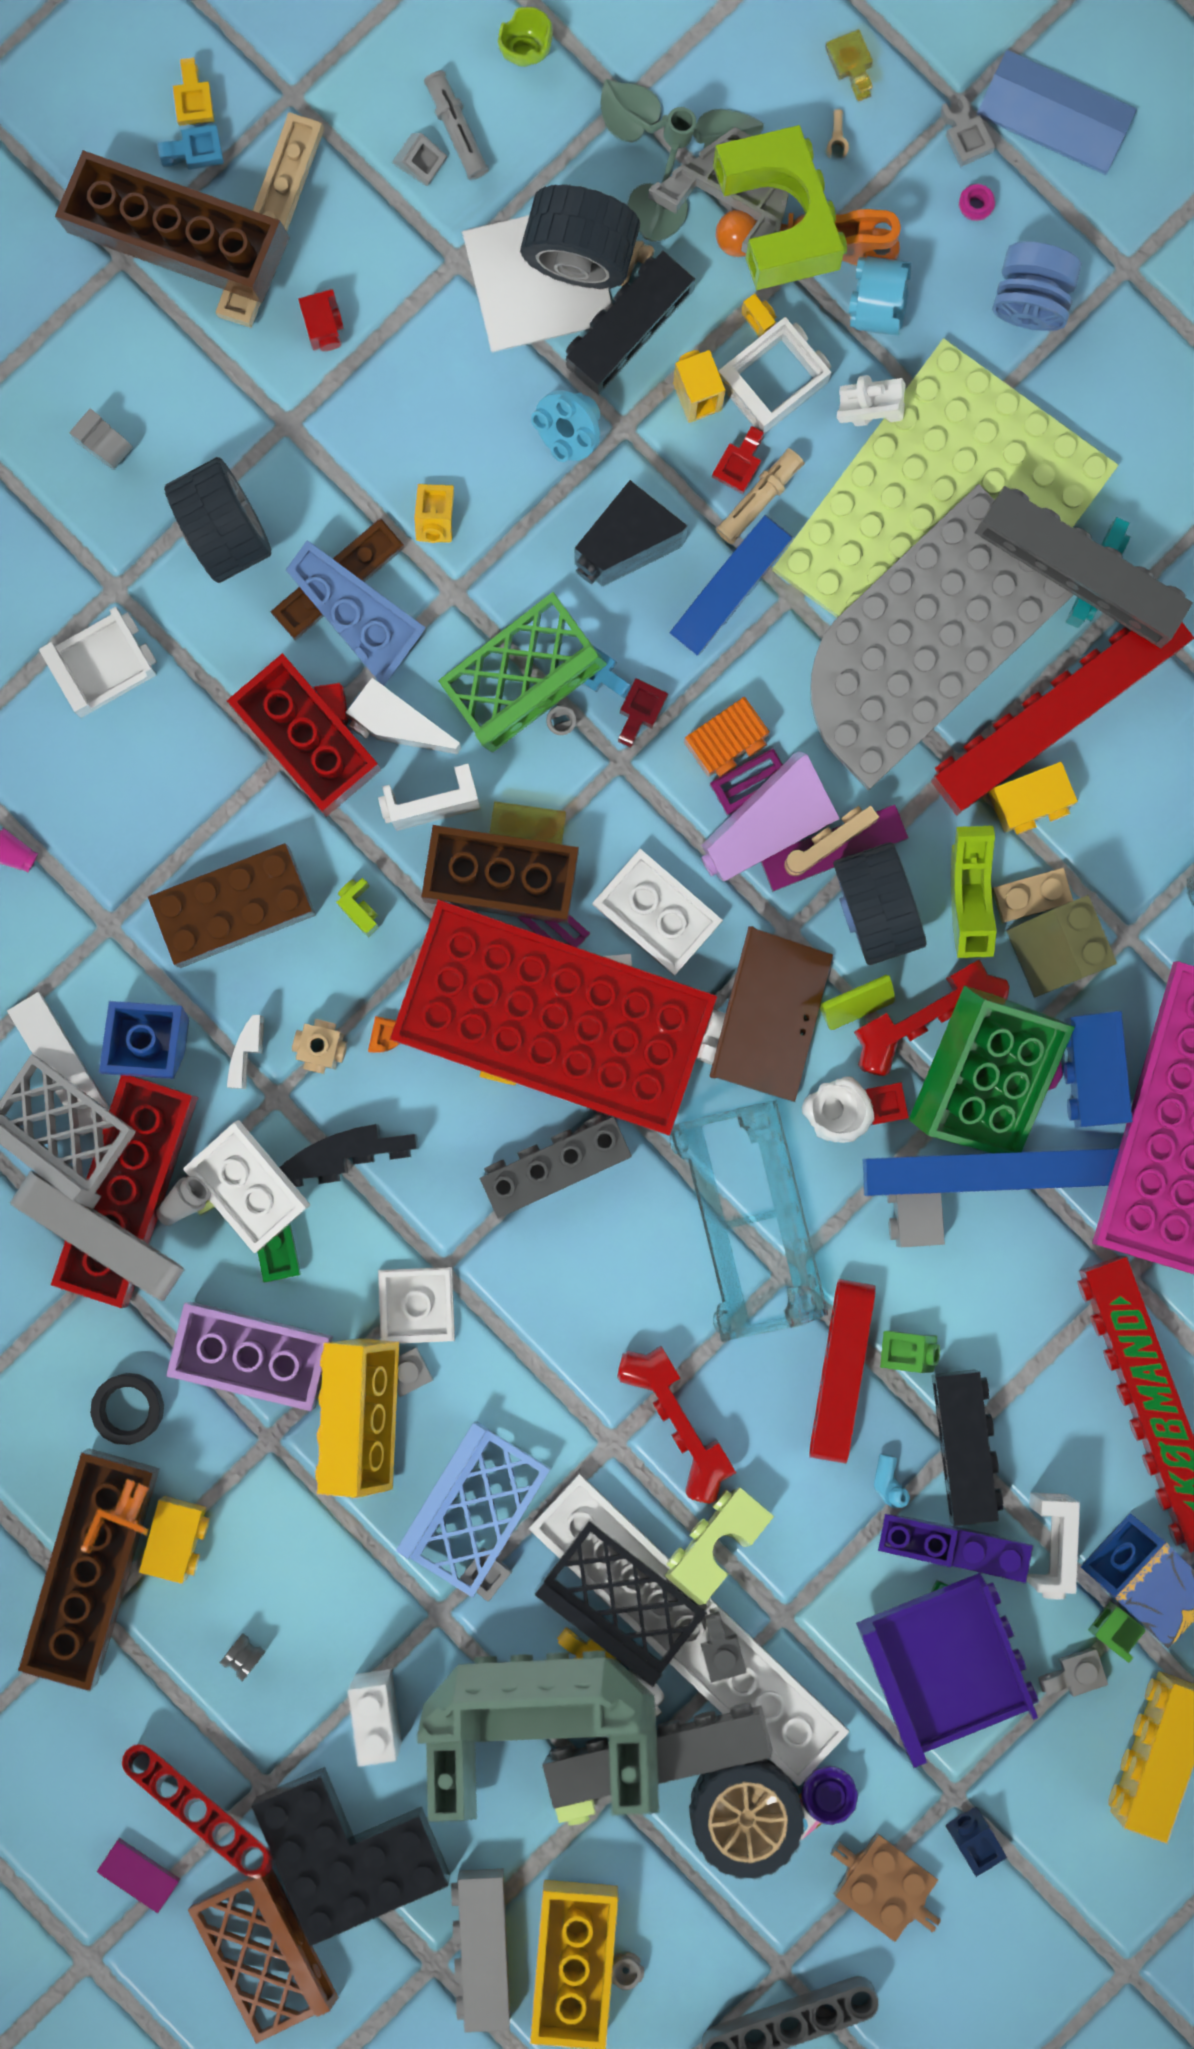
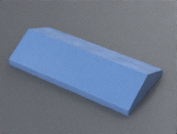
(1056, 112)

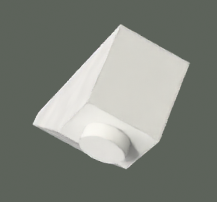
(394, 721)

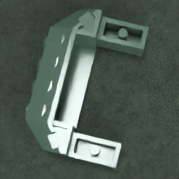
(539, 1702)

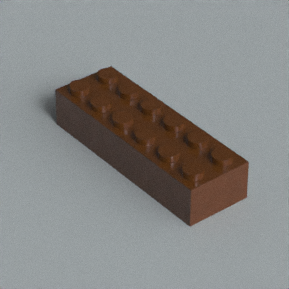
(172, 226)
(84, 1588)

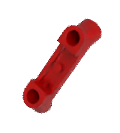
(881, 1036)
(709, 1463)

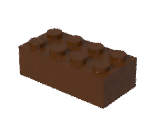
(500, 874)
(231, 906)

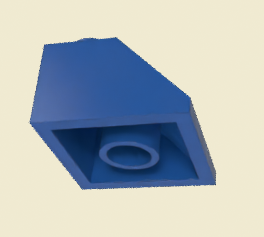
(144, 1039)

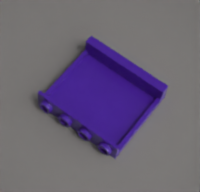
(947, 1665)

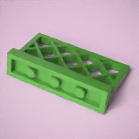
(538, 698)

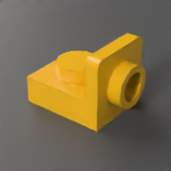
(434, 513)

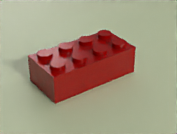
(304, 735)

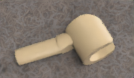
(837, 135)

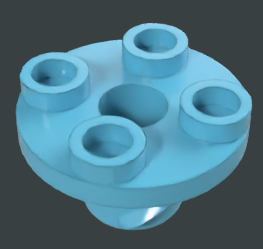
(568, 424)

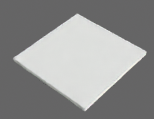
(519, 300)

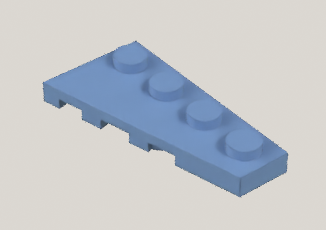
(362, 617)

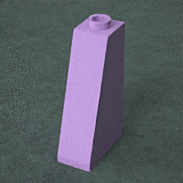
(773, 818)

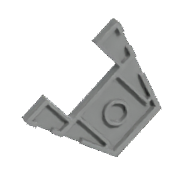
(763, 204)

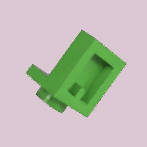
(909, 1352)

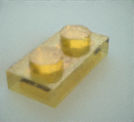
(528, 822)

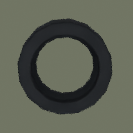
(100, 1418)

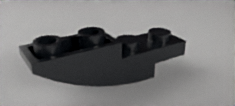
(328, 1156)

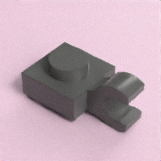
(723, 1652)

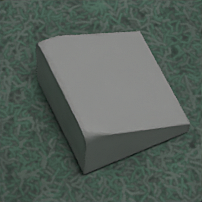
(420, 158)

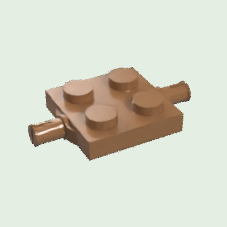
(885, 1887)

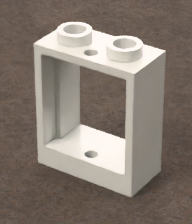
(747, 400)

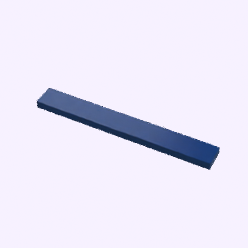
(988, 1172)

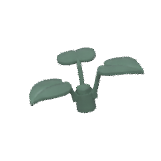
(635, 109)

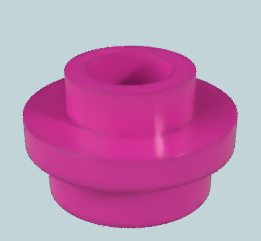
(979, 192)

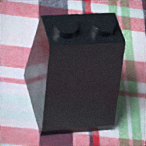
(627, 537)

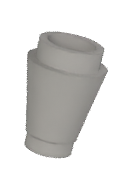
(183, 1200)

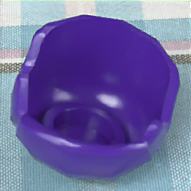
(829, 1795)

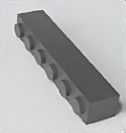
(1084, 567)
(682, 1752)

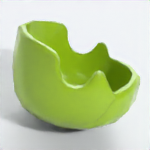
(526, 37)

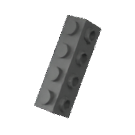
(556, 1166)

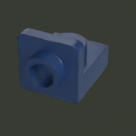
(976, 1841)

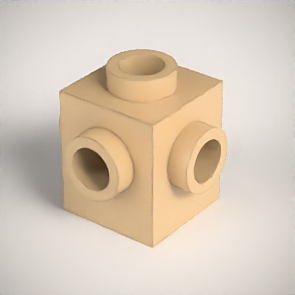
(333, 1051)

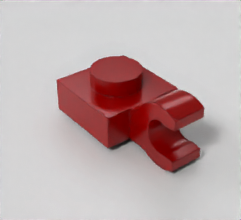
(738, 464)

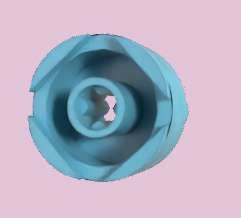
(880, 295)

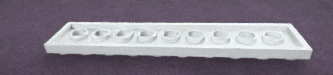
(797, 1723)

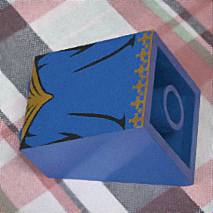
(1145, 1579)

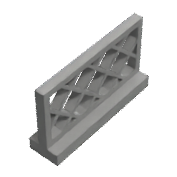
(46, 1160)

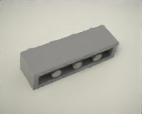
(483, 1950)

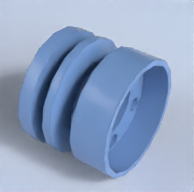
(1037, 286)

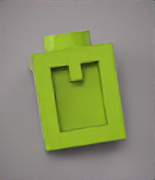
(359, 913)

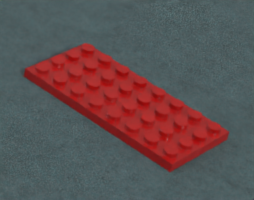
(553, 1017)

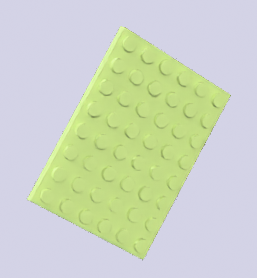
(910, 473)

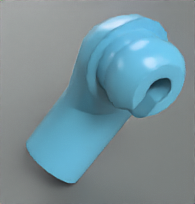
(887, 1485)

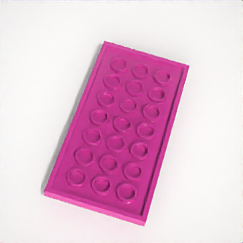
(1152, 1181)

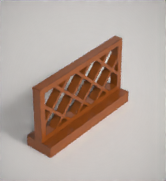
(293, 1946)

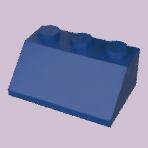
(1097, 1071)

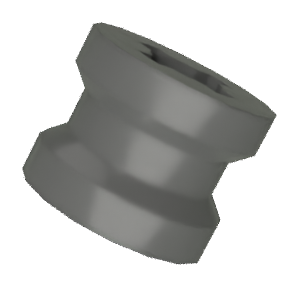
(242, 1657)

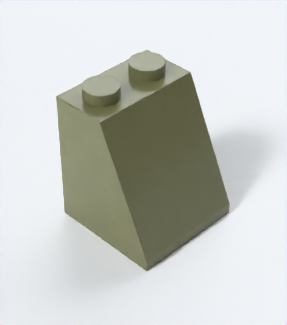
(1061, 946)

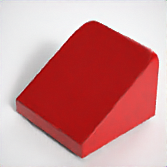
(335, 698)

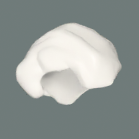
(839, 1110)

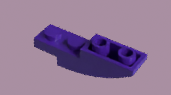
(955, 1547)

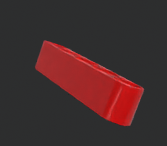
(842, 1371)
(181, 1802)

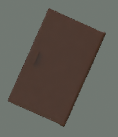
(766, 1012)

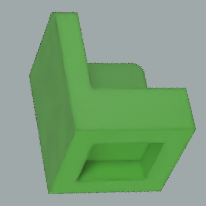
(1117, 1630)

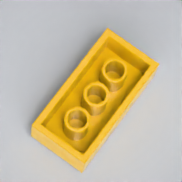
(357, 1417)
(1159, 1760)
(574, 1964)

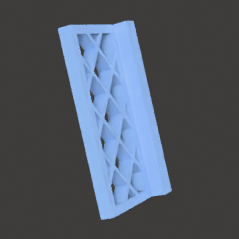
(446, 1491)

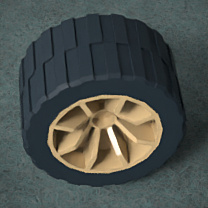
(746, 1819)

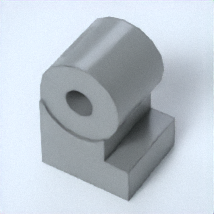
(100, 439)

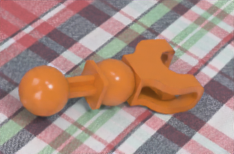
(856, 225)

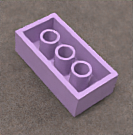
(248, 1356)

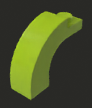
(972, 893)

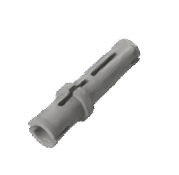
(450, 113)

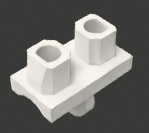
(871, 401)

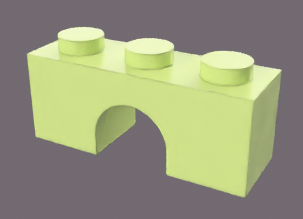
(695, 1568)

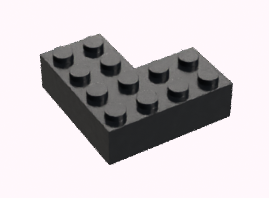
(340, 1876)

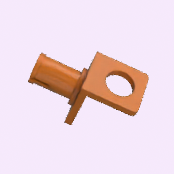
(124, 1513)

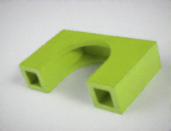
(783, 162)

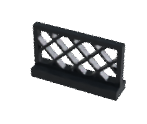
(600, 1629)

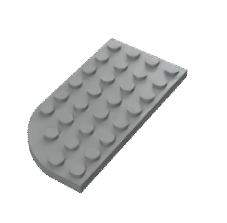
(923, 641)

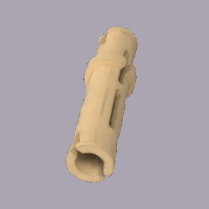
(769, 485)

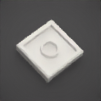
(416, 1305)

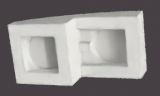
(248, 1042)

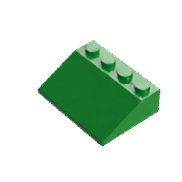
(990, 1073)

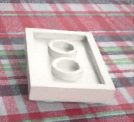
(657, 912)
(247, 1186)

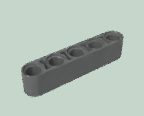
(804, 2009)

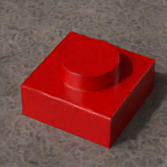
(888, 1103)

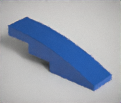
(731, 585)

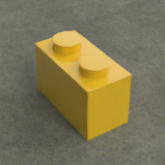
(698, 385)
(1033, 798)
(174, 1540)

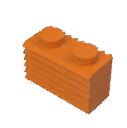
(727, 738)

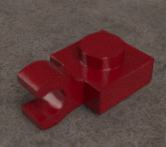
(641, 707)

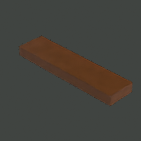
(361, 558)

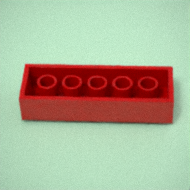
(133, 1184)

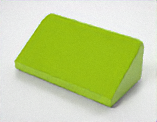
(858, 1002)

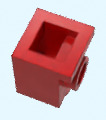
(322, 320)

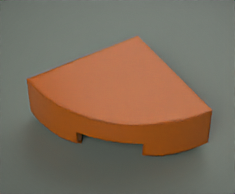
(380, 1036)

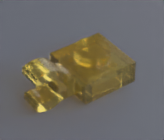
(852, 59)

